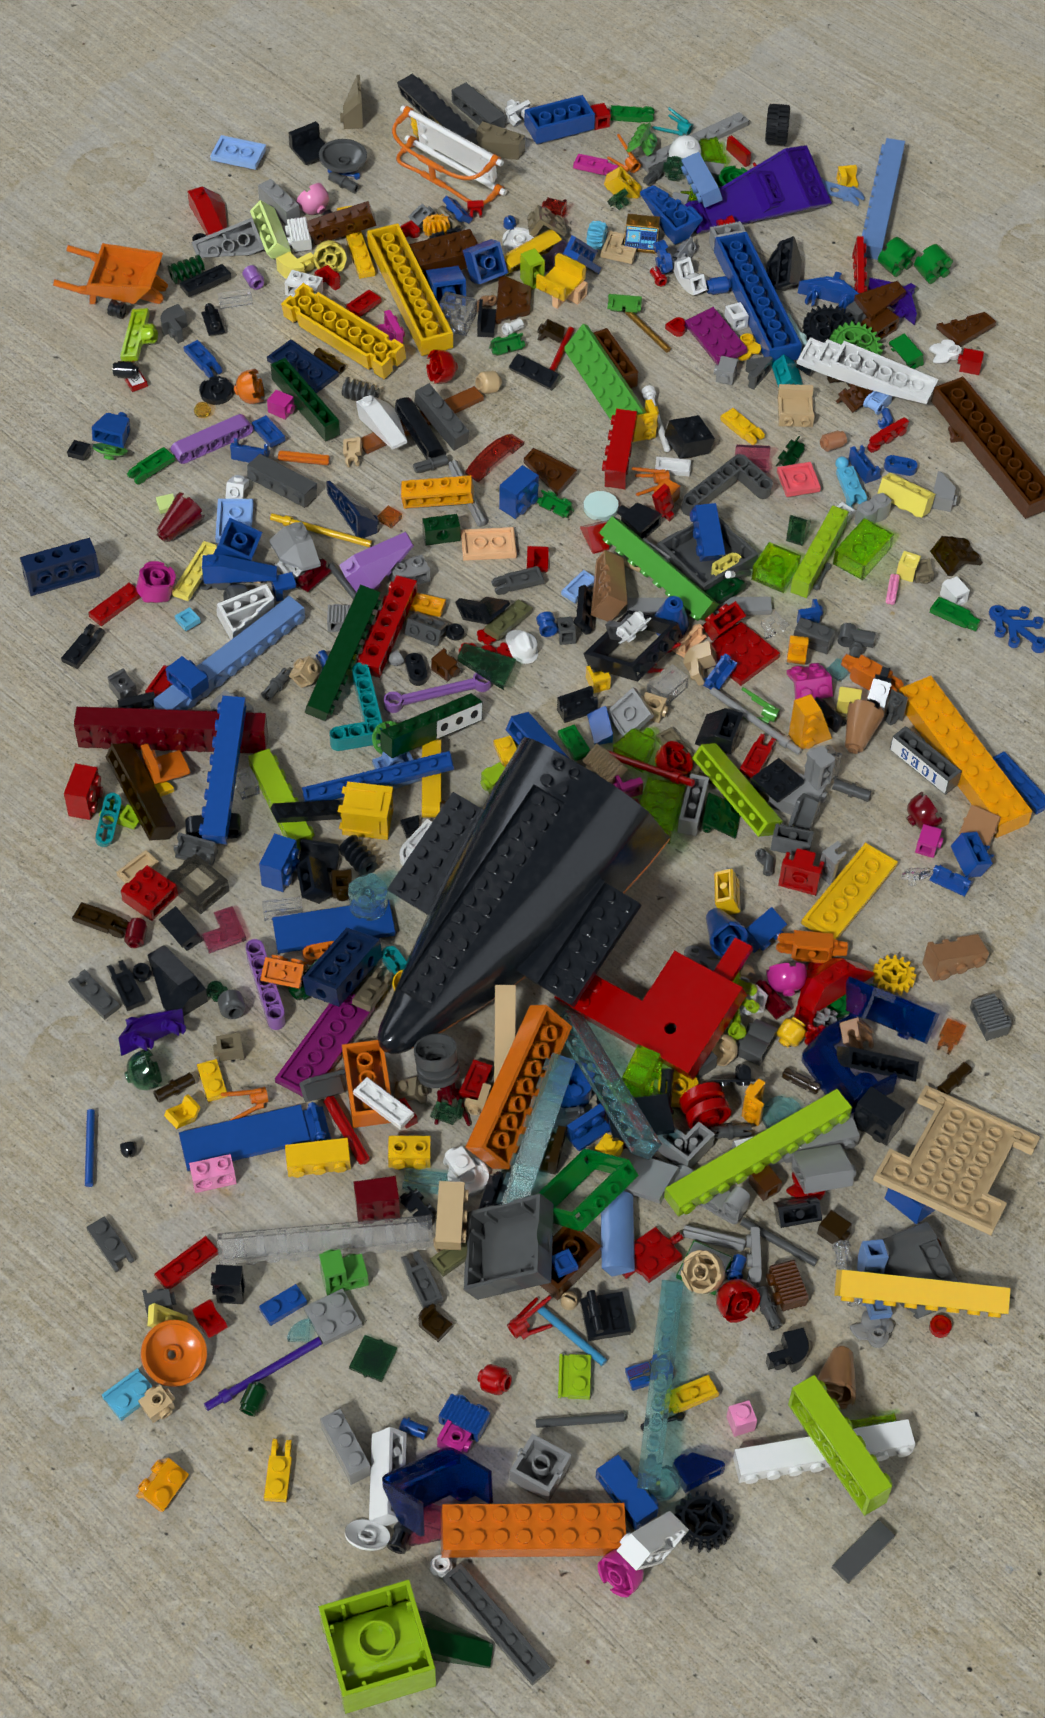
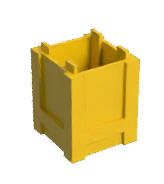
(366, 810)

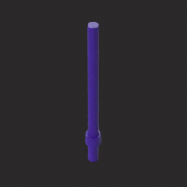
(226, 1394)

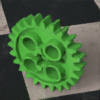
(856, 334)

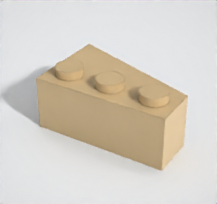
(451, 1215)

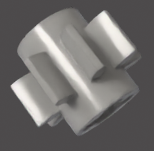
(826, 1017)

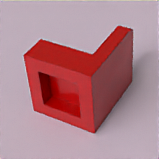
(538, 557)

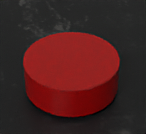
(940, 1326)

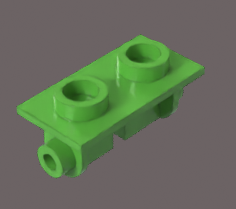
(630, 303)

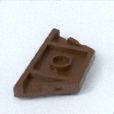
(512, 299)

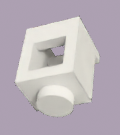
(736, 316)

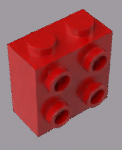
(149, 892)

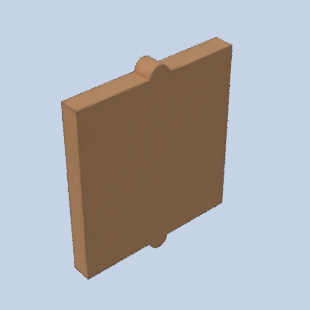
(982, 822)

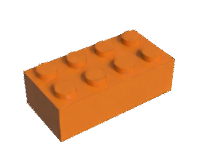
(364, 1061)

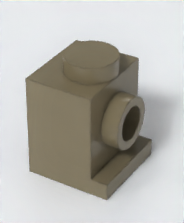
(228, 1047)

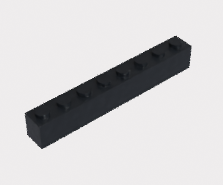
(432, 107)

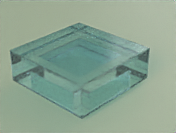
(837, 671)

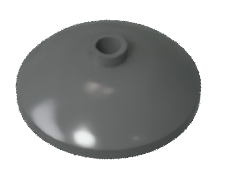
(343, 155)

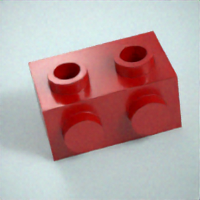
(724, 620)

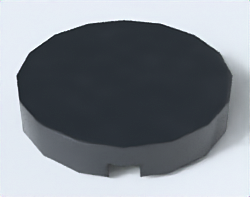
(216, 390)

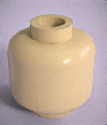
(488, 382)

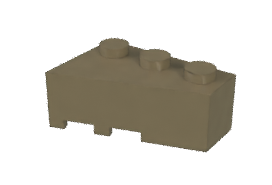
(500, 141)

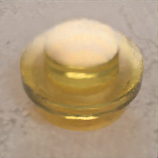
(202, 410)

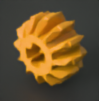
(435, 224)

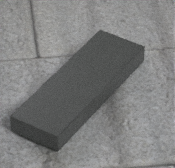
(863, 1551)

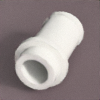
(509, 328)

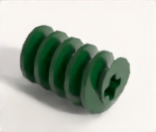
(185, 269)

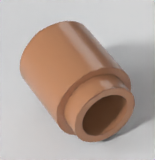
(833, 440)

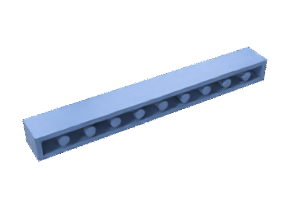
(883, 197)
(238, 652)

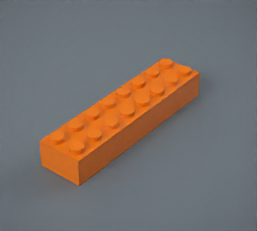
(509, 1100)
(531, 1529)

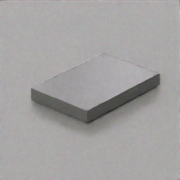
(652, 1178)

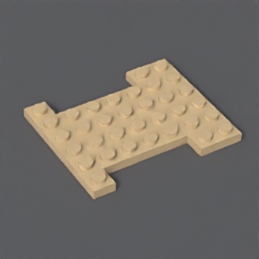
(956, 1161)

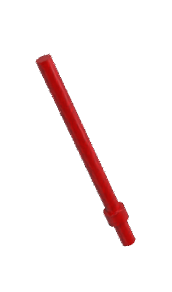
(674, 777)

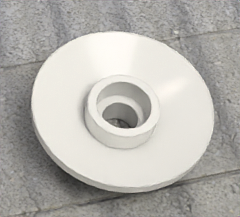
(367, 1535)

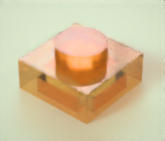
(389, 517)

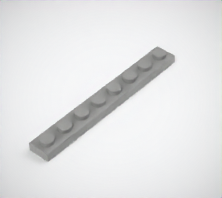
(720, 129)

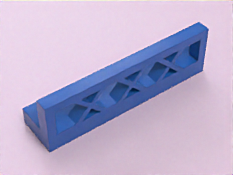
(584, 255)

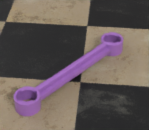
(434, 693)

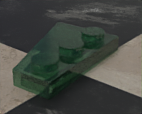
(487, 664)

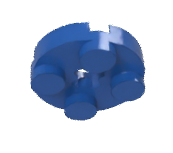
(664, 258)

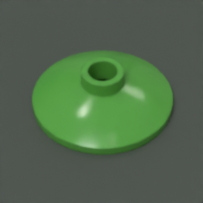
(109, 451)

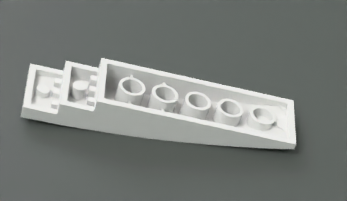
(866, 370)

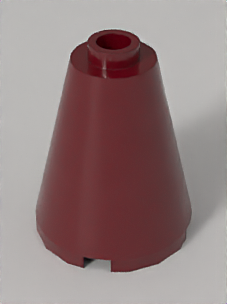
(179, 517)

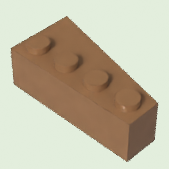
(609, 586)

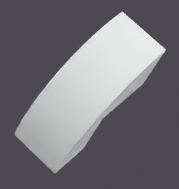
(691, 282)

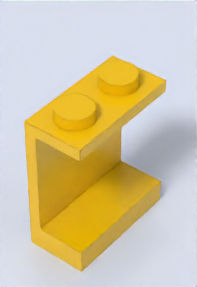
(562, 278)

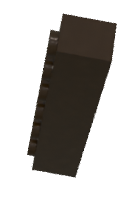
(140, 791)

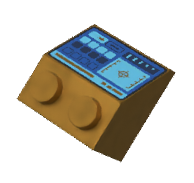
(642, 232)

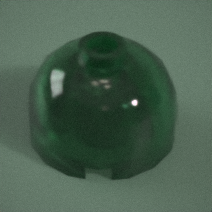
(142, 1071)

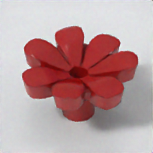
(812, 1033)

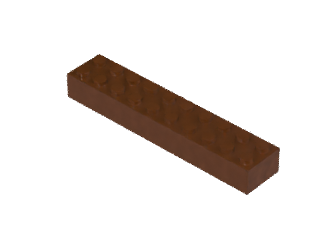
(992, 445)

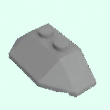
(295, 547)

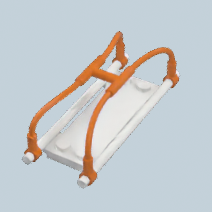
(436, 137)

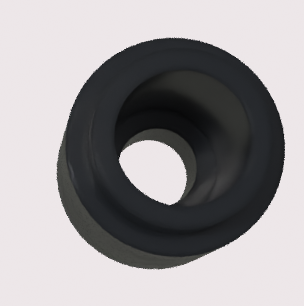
(125, 369)

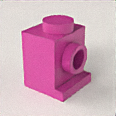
(446, 1440)

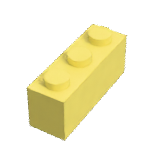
(907, 495)

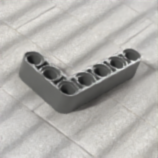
(722, 482)

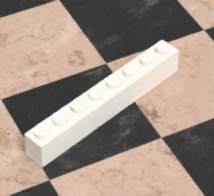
(802, 1455)

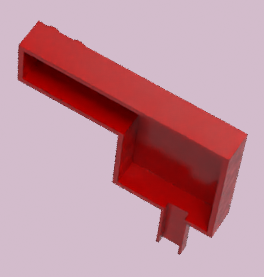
(683, 995)

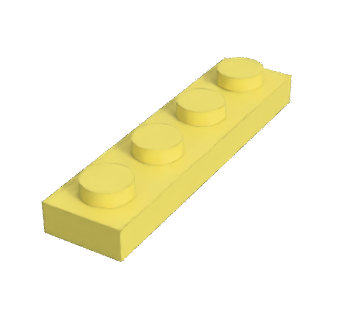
(191, 577)

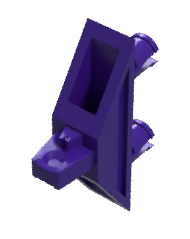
(905, 306)
(146, 1029)

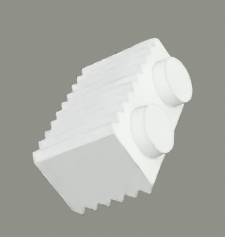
(298, 232)

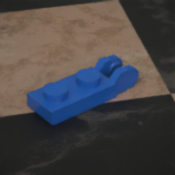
(202, 358)

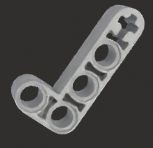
(728, 1205)

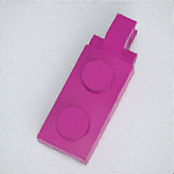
(593, 164)

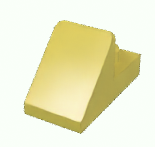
(159, 1314)

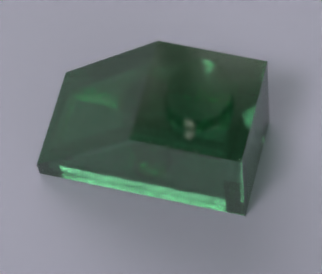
(798, 529)

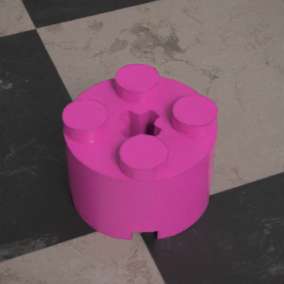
(155, 582)

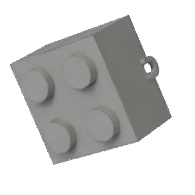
(540, 1467)

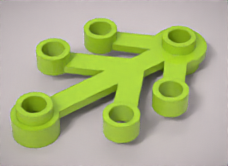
(737, 1029)

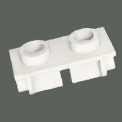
(628, 631)

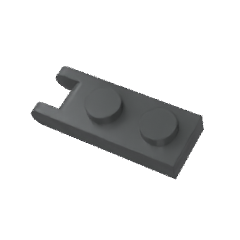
(109, 1242)

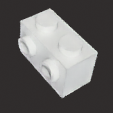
(296, 278)

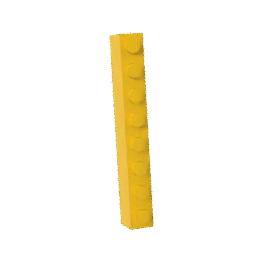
(922, 1291)

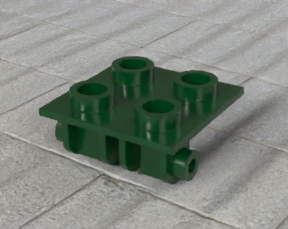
(720, 816)

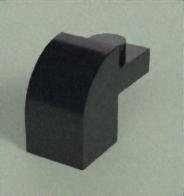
(794, 1351)

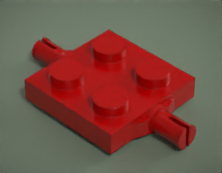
(655, 1254)

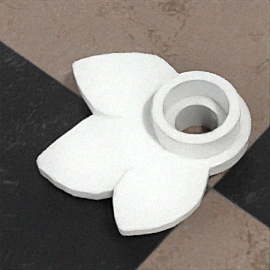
(945, 351)

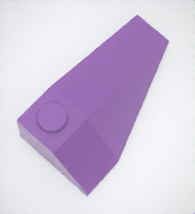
(375, 563)

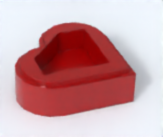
(410, 229)
(676, 326)

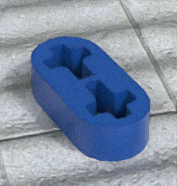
(900, 465)

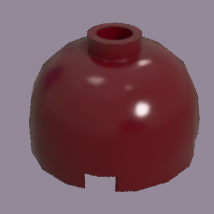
(922, 811)

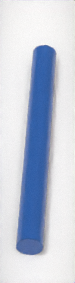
(89, 1157)

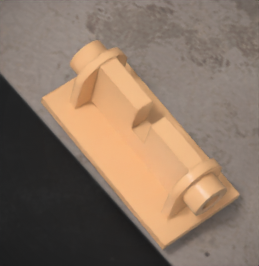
(690, 639)

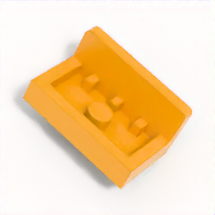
(753, 1104)
(162, 1483)

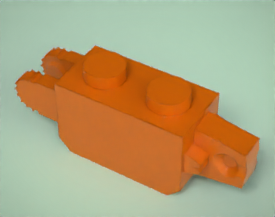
(864, 670)
(811, 946)

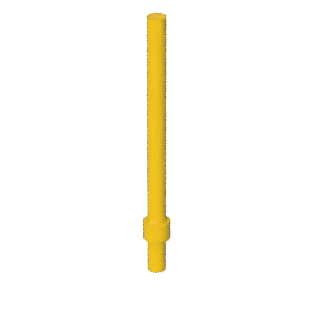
(288, 520)

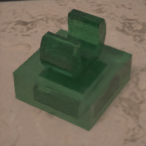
(618, 198)

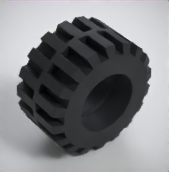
(777, 124)

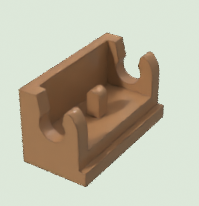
(855, 1032)

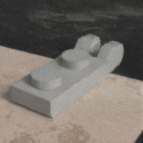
(754, 1257)

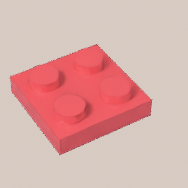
(798, 479)

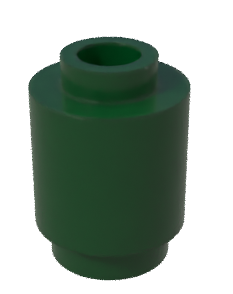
(253, 1399)

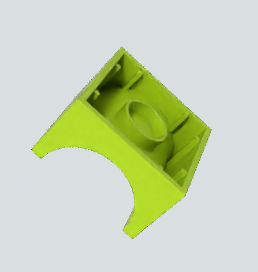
(377, 1646)

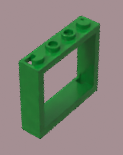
(574, 1173)

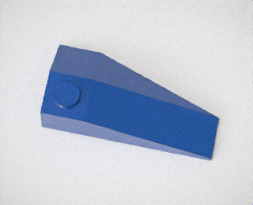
(675, 218)
(232, 570)

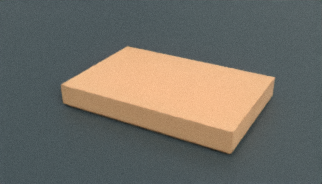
(488, 543)

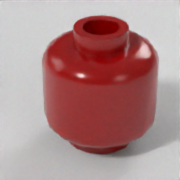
(494, 1379)

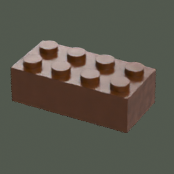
(443, 250)

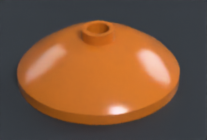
(186, 1344)

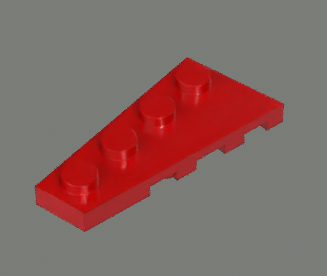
(858, 265)

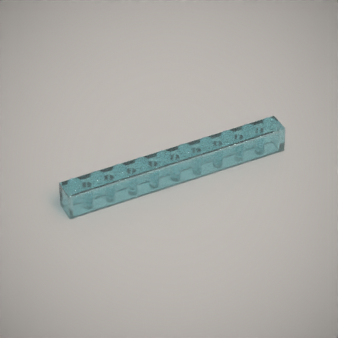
(610, 1088)
(660, 1386)

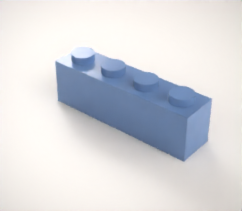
(701, 180)

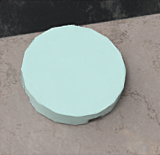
(600, 505)

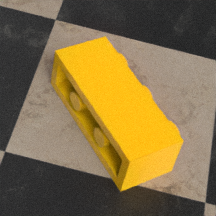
(317, 1157)

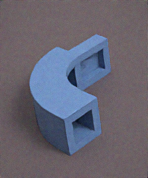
(873, 1259)

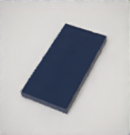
(310, 368)

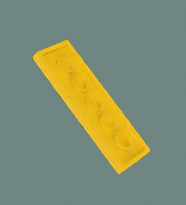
(850, 891)

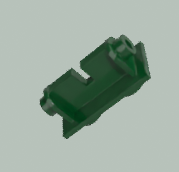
(795, 449)

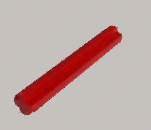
(346, 1130)

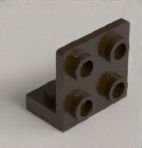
(953, 552)
(553, 1151)

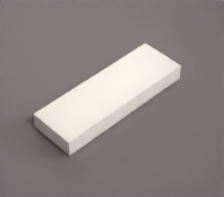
(383, 1103)

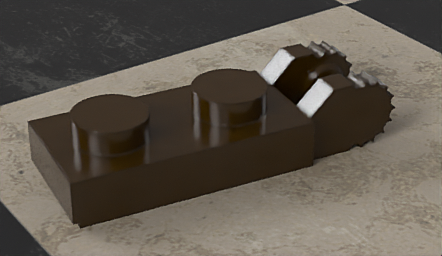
(100, 920)

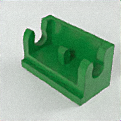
(907, 351)

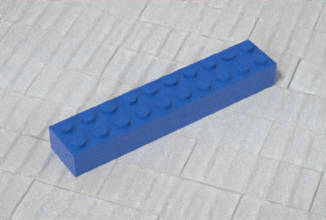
(757, 295)

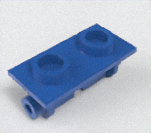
(720, 672)
(950, 880)
(316, 1123)

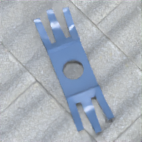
(844, 192)

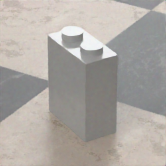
(788, 803)
(823, 1168)

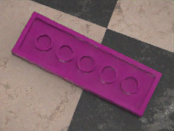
(323, 1044)

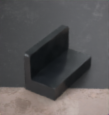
(485, 321)
(321, 850)

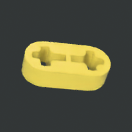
(724, 563)

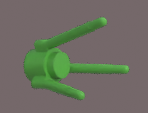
(769, 711)

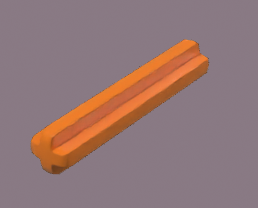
(303, 457)

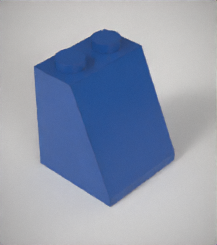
(446, 279)

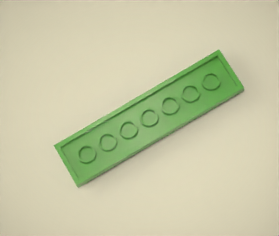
(601, 373)

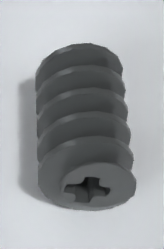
(358, 391)

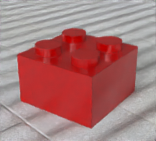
(83, 791)

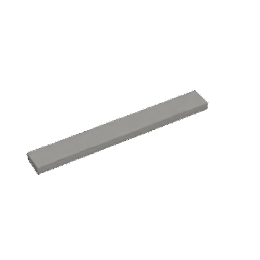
(749, 605)

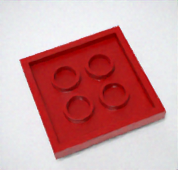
(747, 650)

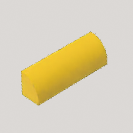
(542, 243)

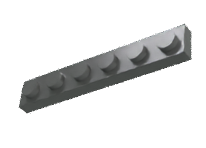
(496, 1624)

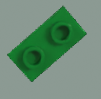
(513, 341)
(550, 499)

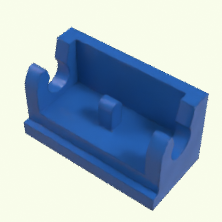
(247, 453)
(863, 465)

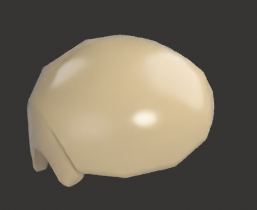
(726, 1050)

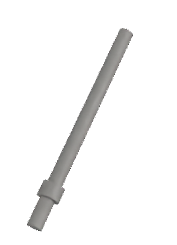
(784, 740)

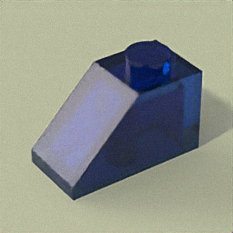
(697, 1470)

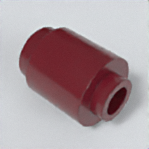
(135, 933)

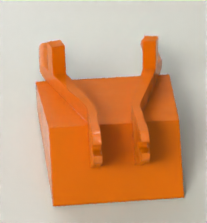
(120, 274)

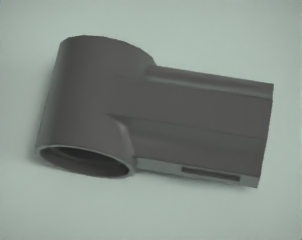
(849, 634)

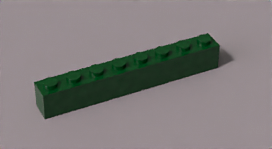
(342, 653)

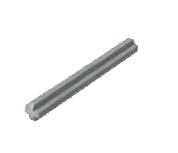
(473, 507)

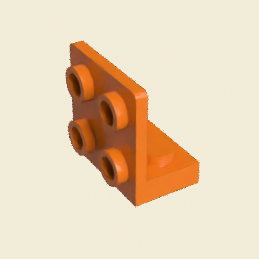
(165, 766)
(281, 972)

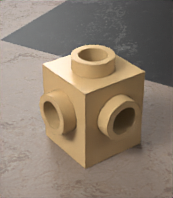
(305, 671)
(157, 1403)

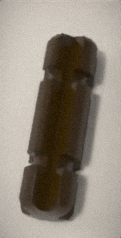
(801, 1080)

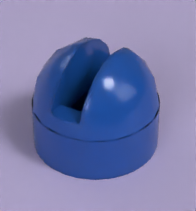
(509, 222)

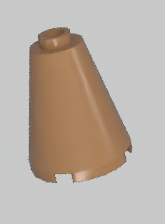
(861, 724)
(839, 1376)

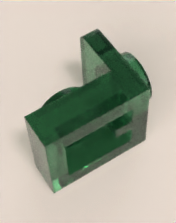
(446, 1113)

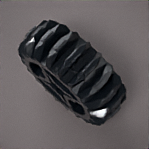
(710, 1525)

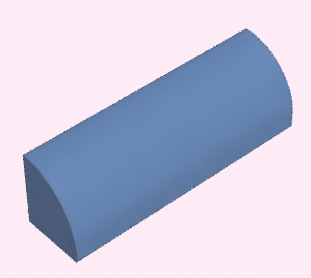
(618, 1236)

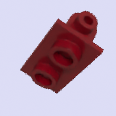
(313, 576)
(774, 1004)

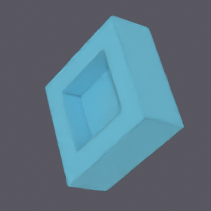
(187, 619)

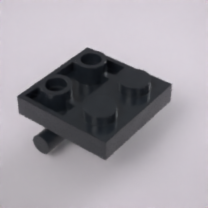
(604, 1315)

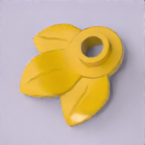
(752, 346)

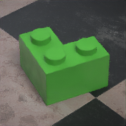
(342, 1272)

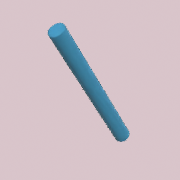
(568, 1332)

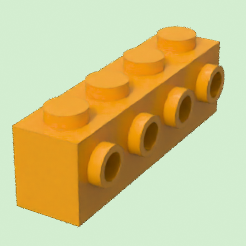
(437, 492)

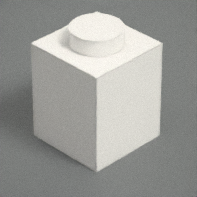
(954, 591)

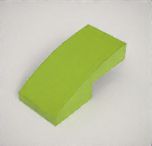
(126, 816)

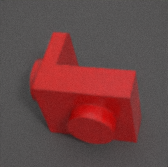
(329, 276)
(209, 1319)

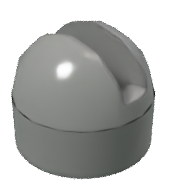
(395, 658)

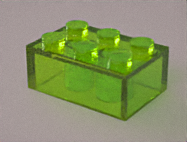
(863, 549)
(663, 802)

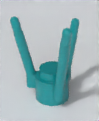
(683, 126)

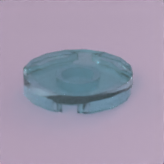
(778, 1109)

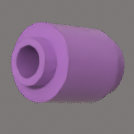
(253, 277)

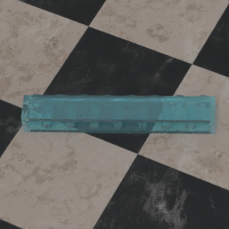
(538, 1129)

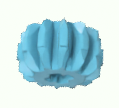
(597, 234)

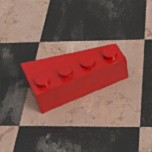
(620, 448)

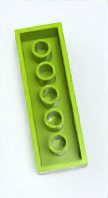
(840, 1445)

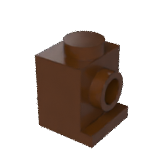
(445, 665)

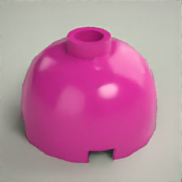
(787, 978)
(619, 1574)

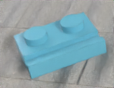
(125, 1394)

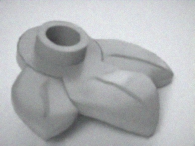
(874, 1331)

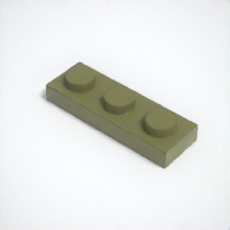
(508, 620)

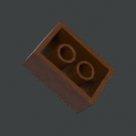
(585, 1252)

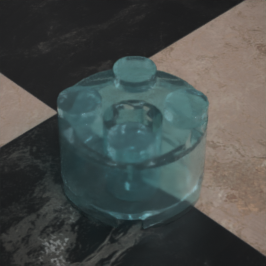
(368, 897)

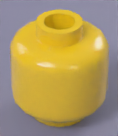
(791, 1032)

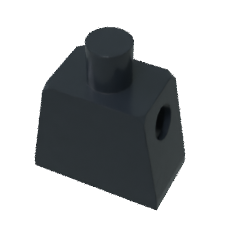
(640, 519)

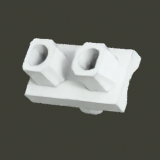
(514, 110)

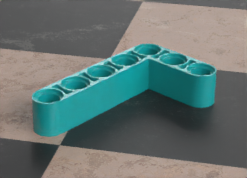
(359, 734)

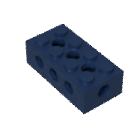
(60, 566)
(342, 967)

